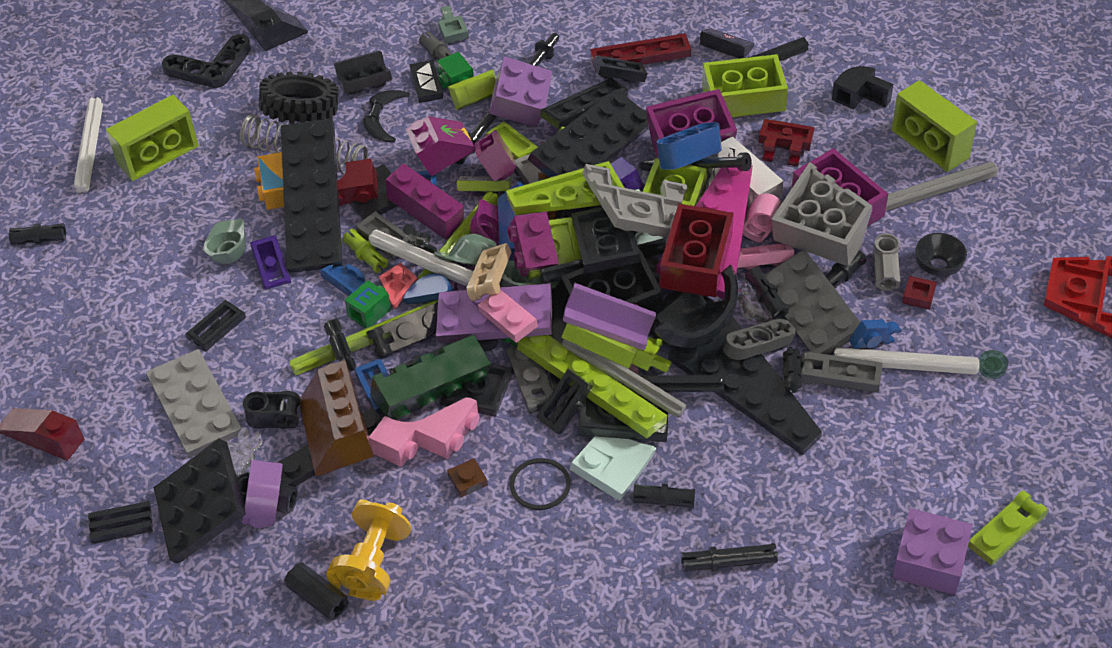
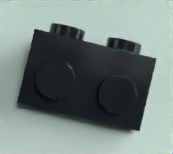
(362, 72)

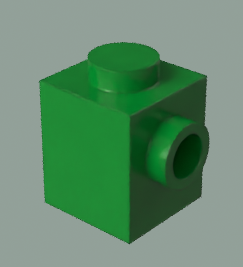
(453, 70)

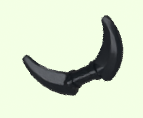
(377, 102)

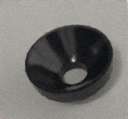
(942, 247)

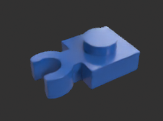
(873, 332)

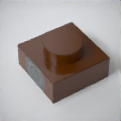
(467, 477)

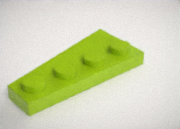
(557, 193)

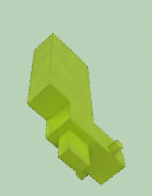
(618, 351)

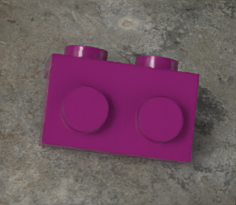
(532, 242)

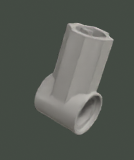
(886, 262)

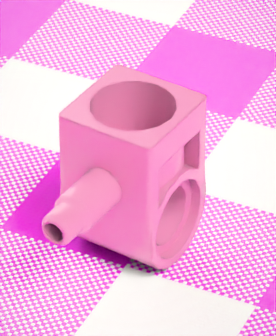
(758, 217)

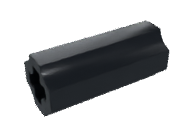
(316, 591)

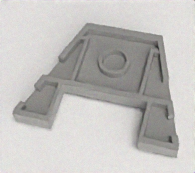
(633, 208)

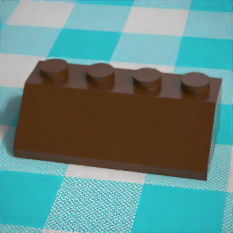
(334, 420)

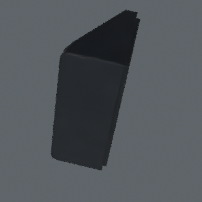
(725, 43)

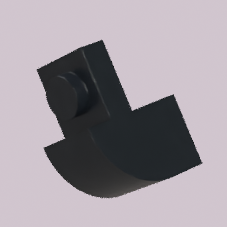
(861, 83)

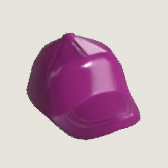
(486, 221)

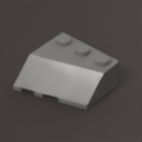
(822, 218)

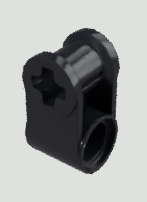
(271, 410)

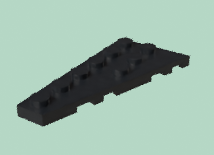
(752, 388)

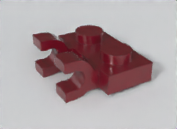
(785, 134)

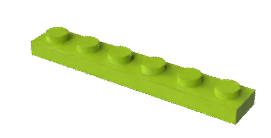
(605, 392)

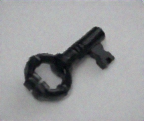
(418, 239)

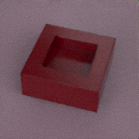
(919, 292)

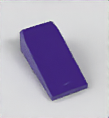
(270, 262)

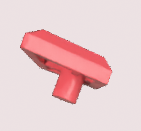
(397, 282)

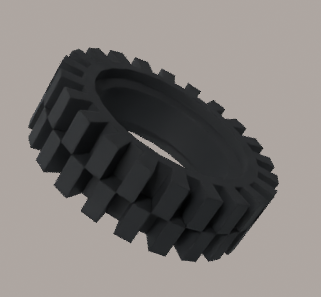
(277, 89)

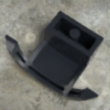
(689, 321)

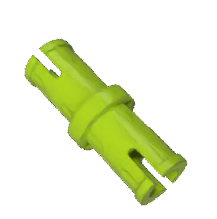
(364, 250)

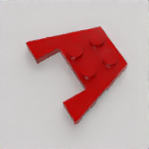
(1078, 291)

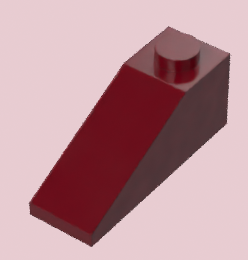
(44, 430)

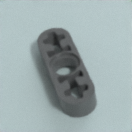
(743, 345)

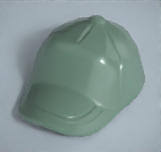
(226, 241)

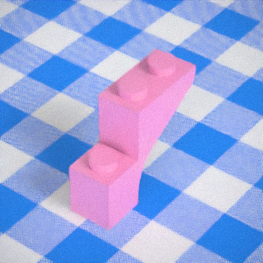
(437, 433)

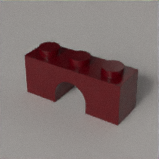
(358, 182)

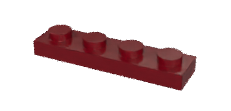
(647, 50)

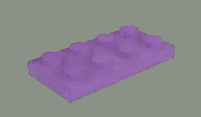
(461, 318)

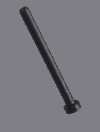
(741, 162)

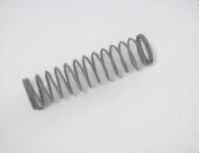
(258, 123)

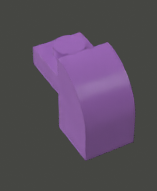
(262, 493)

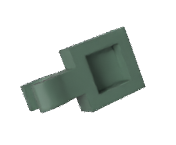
(452, 27)

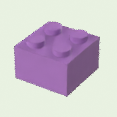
(520, 92)
(932, 551)

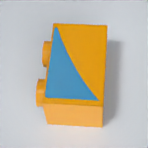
(271, 179)

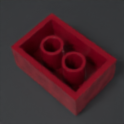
(696, 250)

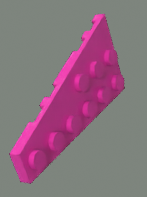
(728, 193)

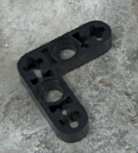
(181, 66)

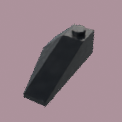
(267, 22)

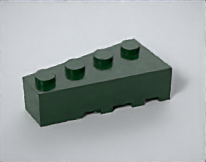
(429, 379)

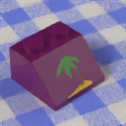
(439, 142)

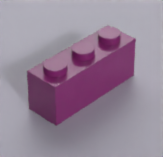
(424, 201)

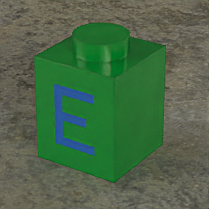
(368, 304)

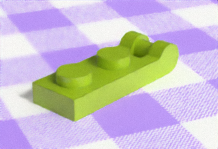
(1007, 528)

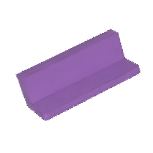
(608, 316)

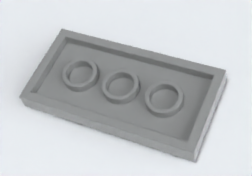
(193, 402)

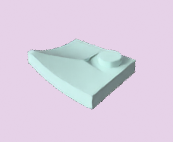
(612, 463)

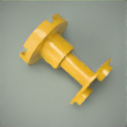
(362, 568)

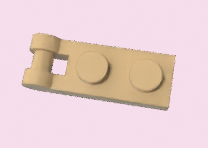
(488, 272)

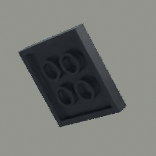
(199, 501)

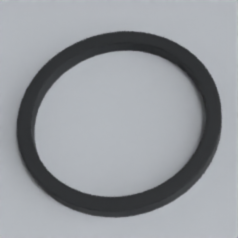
(545, 506)

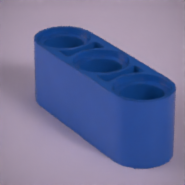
(689, 145)

